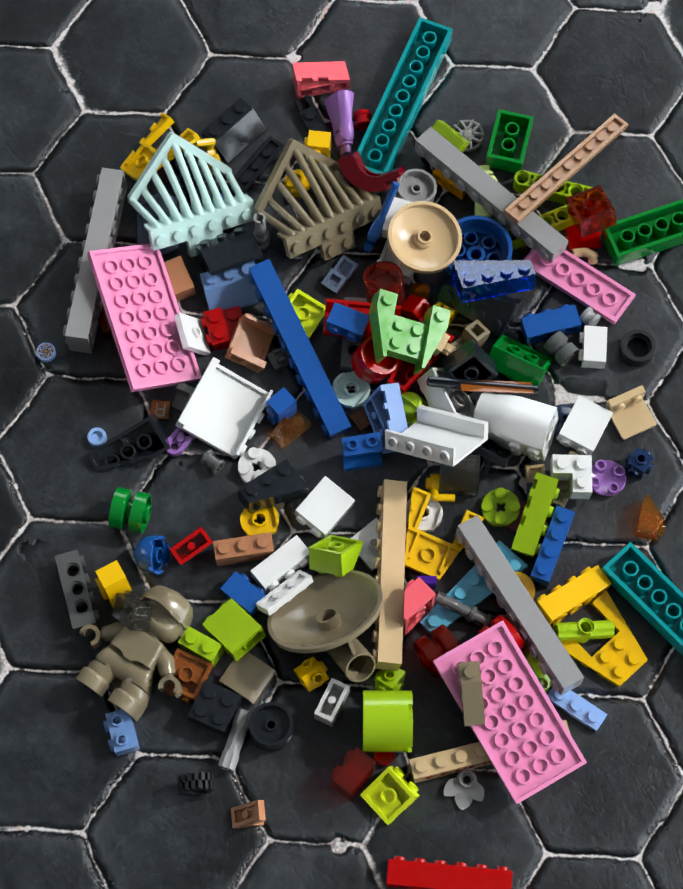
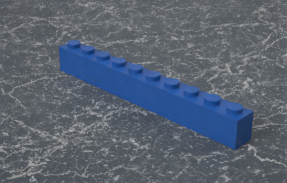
(299, 349)

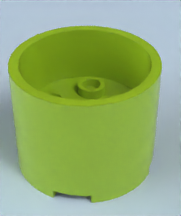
(387, 721)

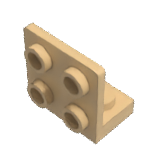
(630, 413)

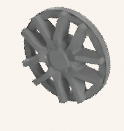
(470, 134)

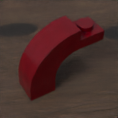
(363, 178)

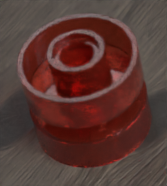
(384, 276)
(428, 651)

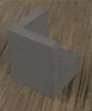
(183, 395)

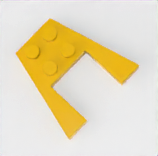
(138, 160)
(424, 551)
(619, 656)

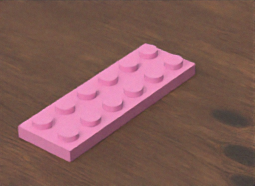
(583, 284)

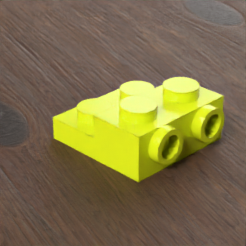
(308, 311)
(390, 794)

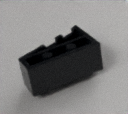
(273, 487)

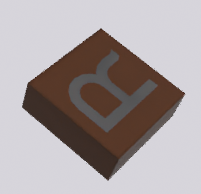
(161, 409)

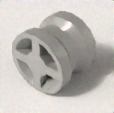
(589, 318)

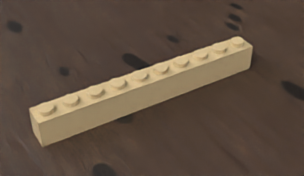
(390, 574)

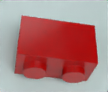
(190, 545)

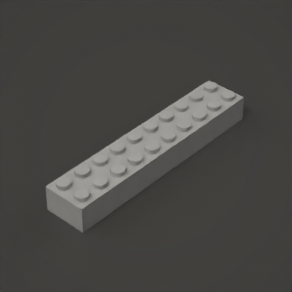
(101, 234)

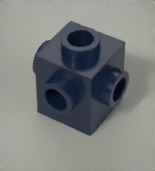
(639, 463)

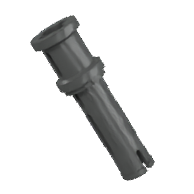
(470, 614)

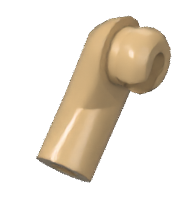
(586, 252)

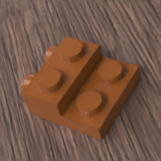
(191, 673)

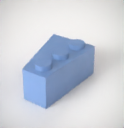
(386, 411)

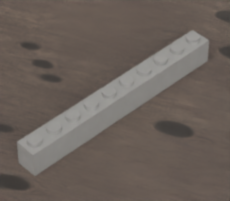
(488, 193)
(519, 605)

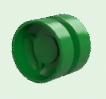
(135, 512)

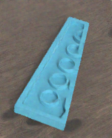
(470, 591)

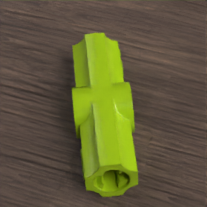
(592, 630)

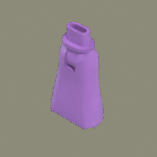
(339, 109)

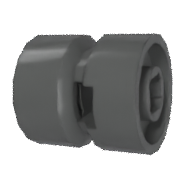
(559, 346)

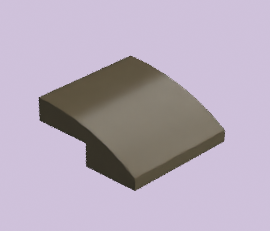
(248, 677)

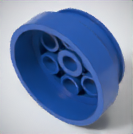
(483, 231)

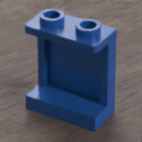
(361, 451)

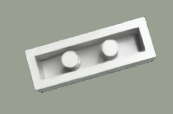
(281, 564)

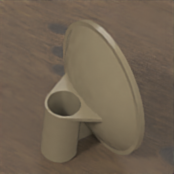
(330, 619)

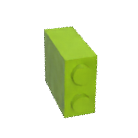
(234, 629)

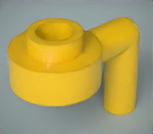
(207, 145)
(432, 484)

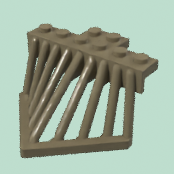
(333, 224)

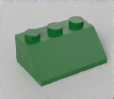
(519, 361)

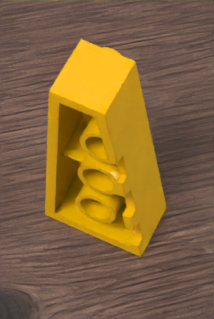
(572, 595)

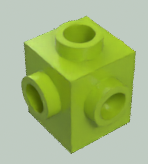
(389, 680)

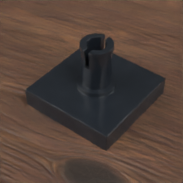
(493, 454)

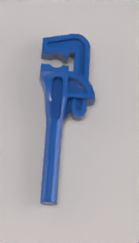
(376, 228)

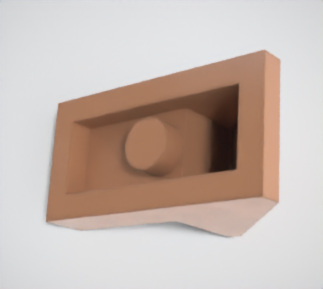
(248, 814)

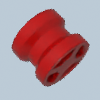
(362, 119)

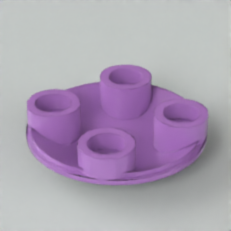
(608, 477)

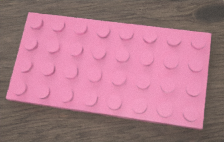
(142, 316)
(521, 725)

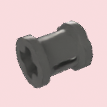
(212, 462)

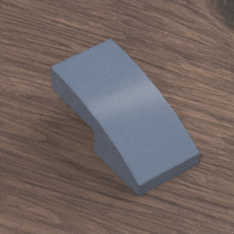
(340, 274)

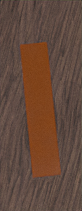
(477, 388)

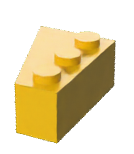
(111, 581)

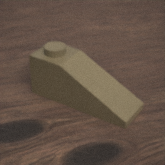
(471, 693)

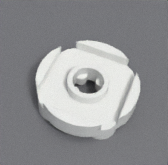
(252, 457)
(434, 518)

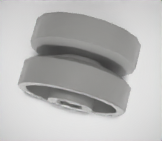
(417, 186)

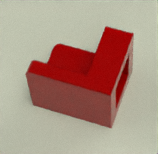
(415, 307)

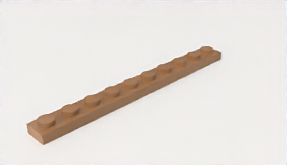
(565, 169)

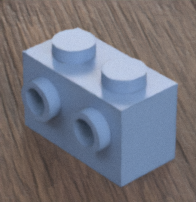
(122, 732)

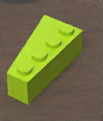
(535, 514)

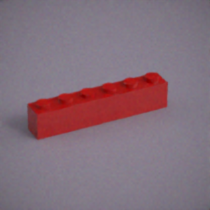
(439, 875)

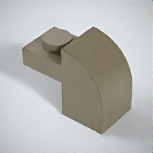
(474, 331)

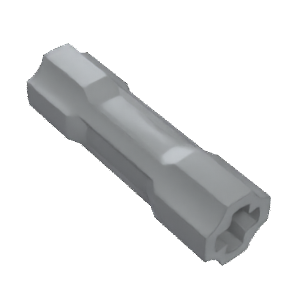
(230, 755)

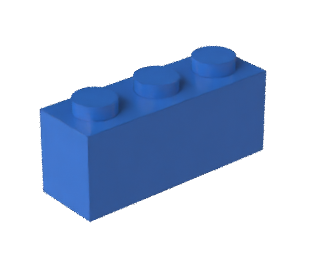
(548, 322)

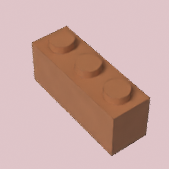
(243, 549)

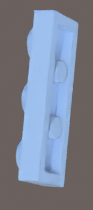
(578, 708)

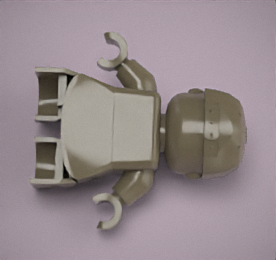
(137, 656)

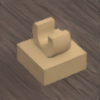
(444, 347)

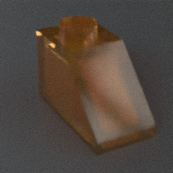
(650, 521)

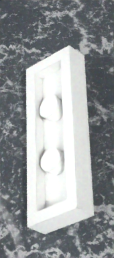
(284, 592)

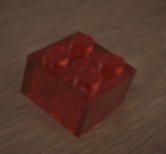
(591, 211)
(353, 773)

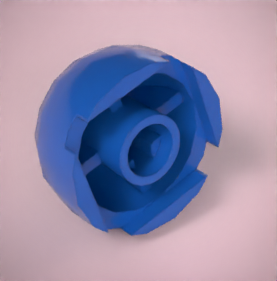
(151, 554)

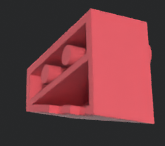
(319, 78)

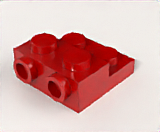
(220, 326)

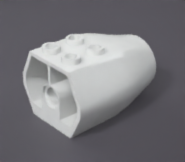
(518, 423)

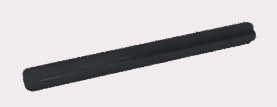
(454, 383)

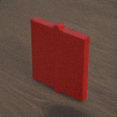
(576, 241)

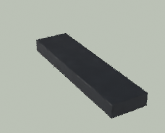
(258, 164)

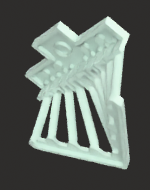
(200, 222)

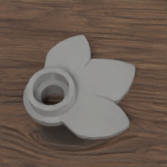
(464, 792)

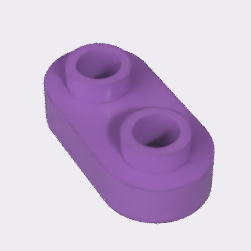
(179, 439)

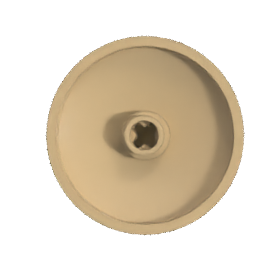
(424, 237)

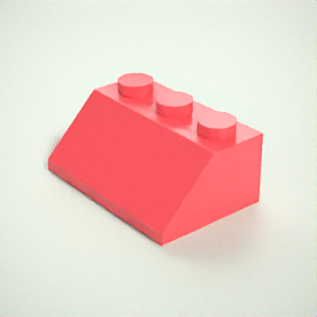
(418, 602)

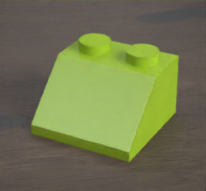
(334, 555)

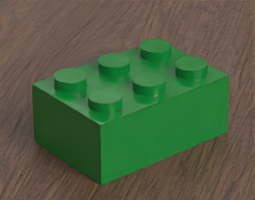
(509, 141)

